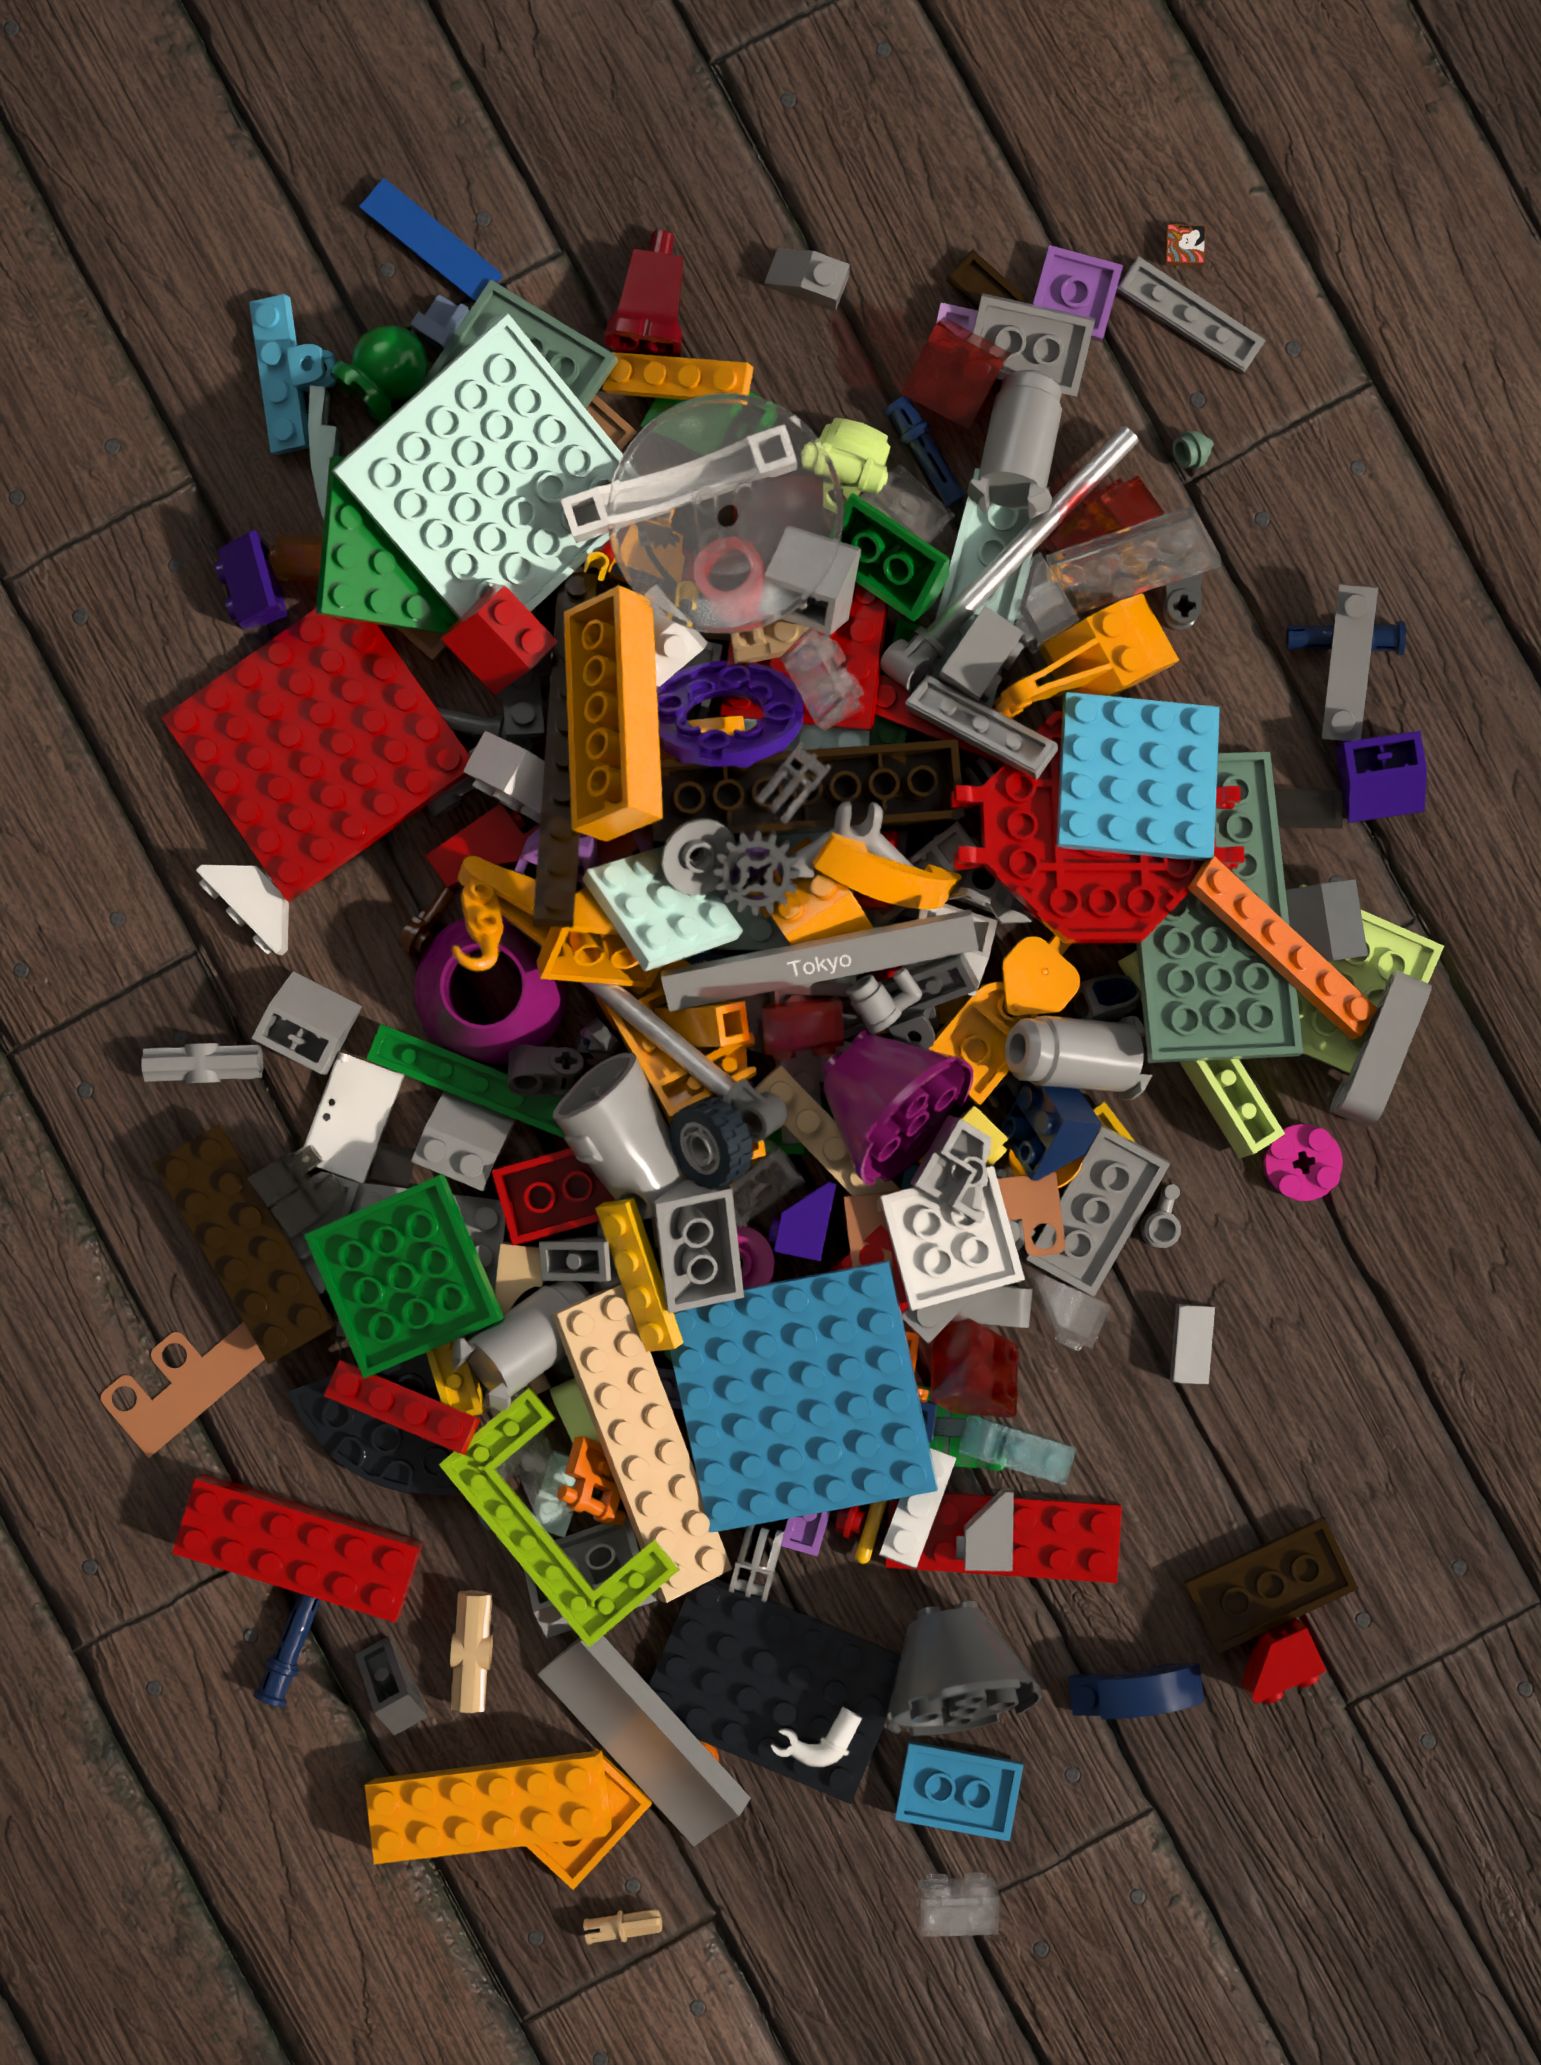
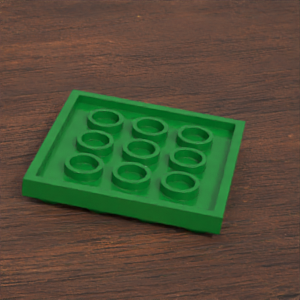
(367, 575)
(404, 1276)

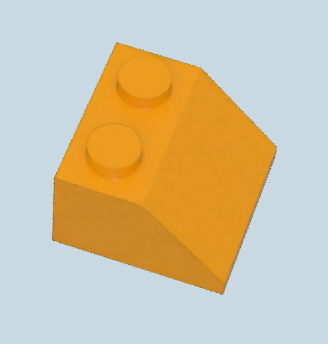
(819, 911)

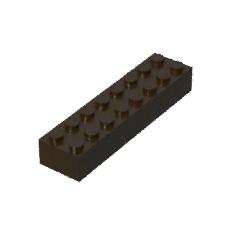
(904, 779)

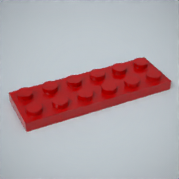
(1048, 1538)

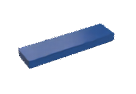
(429, 240)

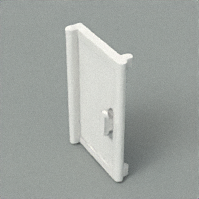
(355, 1116)

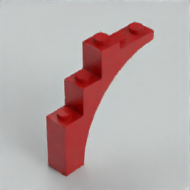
(500, 841)

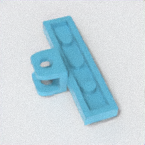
(286, 372)

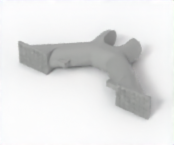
(866, 832)

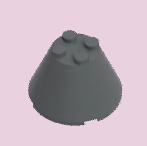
(957, 1674)

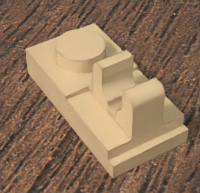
(765, 642)

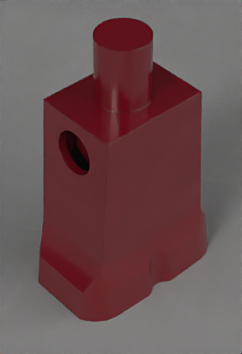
(649, 302)

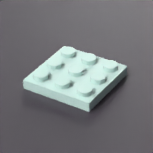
(653, 915)

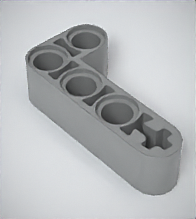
(1383, 1050)

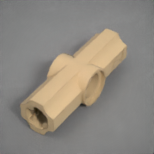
(471, 1651)

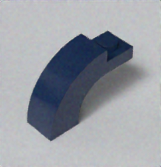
(1137, 1693)

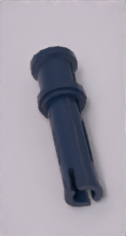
(919, 430)
(1320, 637)
(283, 1664)

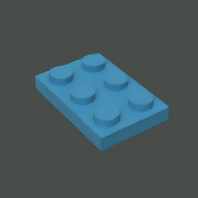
(959, 1790)

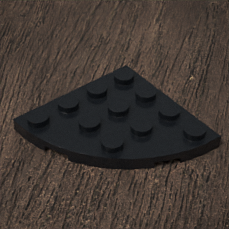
(372, 1446)

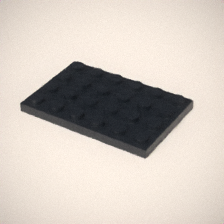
(757, 1667)

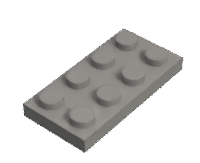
(1101, 1209)

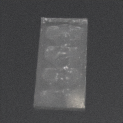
(1134, 560)

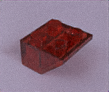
(974, 1371)

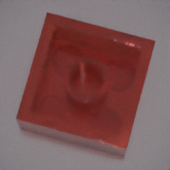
(955, 373)

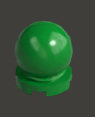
(384, 368)

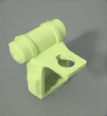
(857, 454)

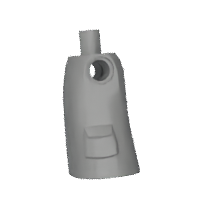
(621, 1132)

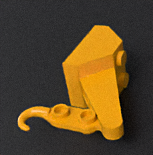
(1097, 657)
(579, 954)

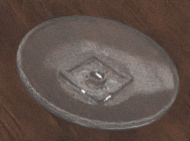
(669, 500)

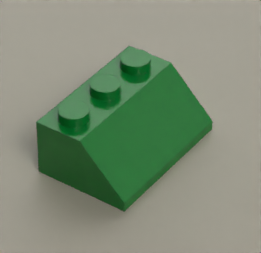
(893, 559)

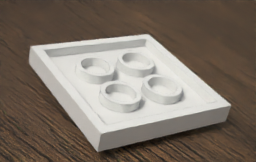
(946, 1252)

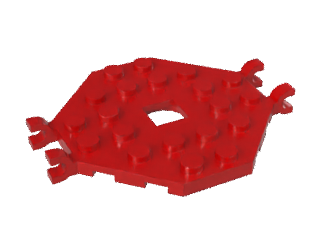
(1073, 891)

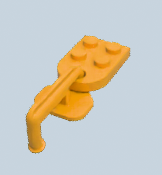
(1034, 983)

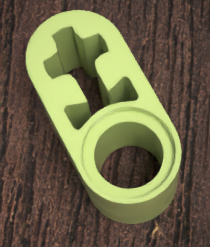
(573, 1410)

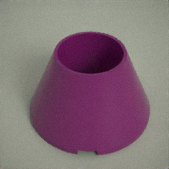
(530, 1023)

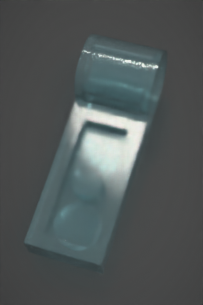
(1016, 1450)

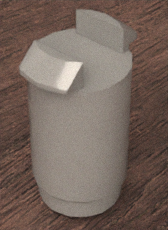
(1019, 444)
(1079, 1054)
(520, 1346)

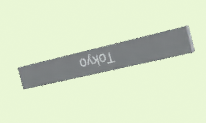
(819, 960)

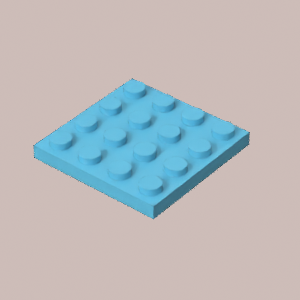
(1138, 776)

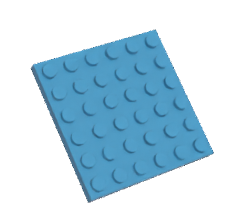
(802, 1398)

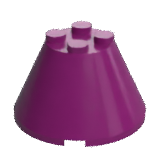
(892, 1101)

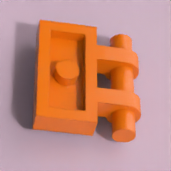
(591, 1470)

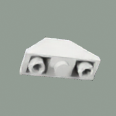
(252, 901)

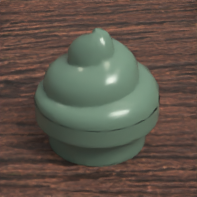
(1192, 449)

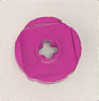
(1322, 1174)

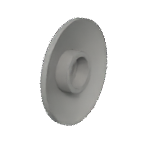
(695, 873)

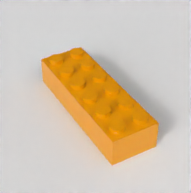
(612, 715)
(488, 1807)

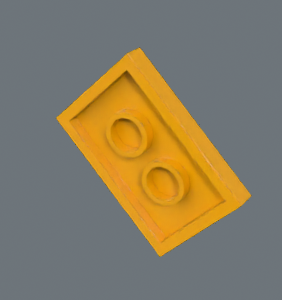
(577, 1858)

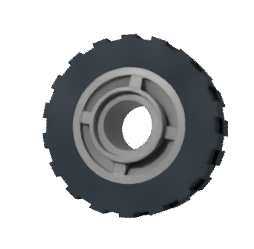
(711, 1142)

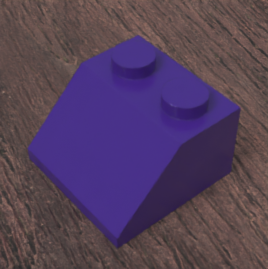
(251, 582)
(804, 1224)

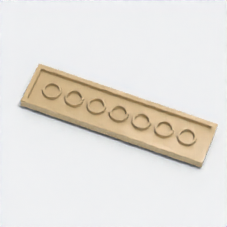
(640, 1437)

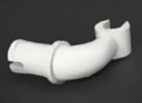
(829, 1749)

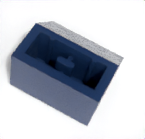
(1049, 1128)

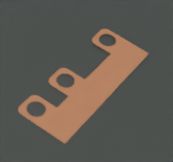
(1023, 1199)
(191, 1389)

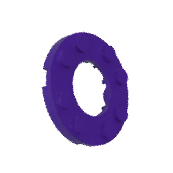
(758, 683)

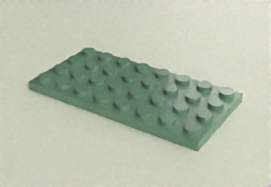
(1199, 979)

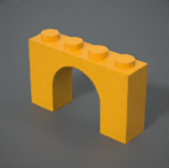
(711, 1026)

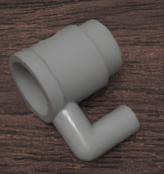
(875, 1003)
(1159, 1226)

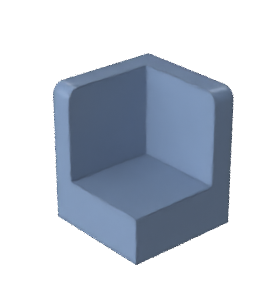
(439, 322)

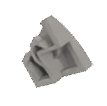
(956, 1168)

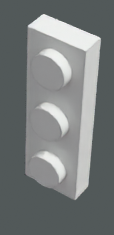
(915, 1517)

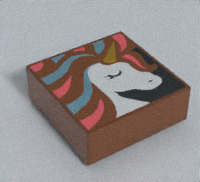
(1185, 245)

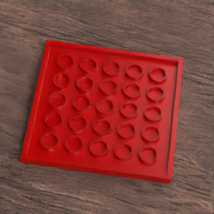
(318, 746)

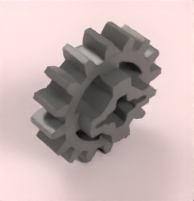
(768, 883)

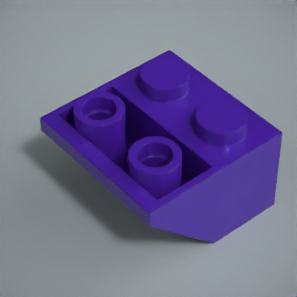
(1382, 776)

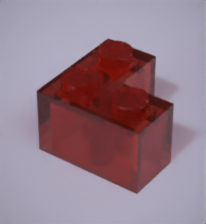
(1107, 512)

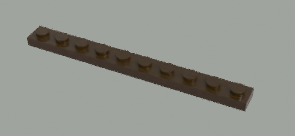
(557, 841)

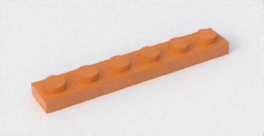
(1282, 948)

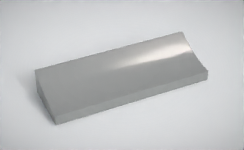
(645, 1738)

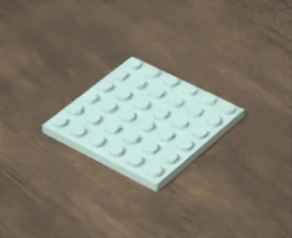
(479, 470)

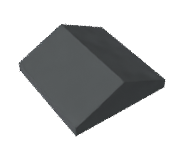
(1328, 919)

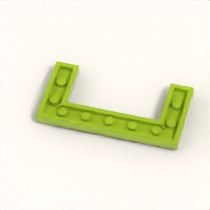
(584, 1608)

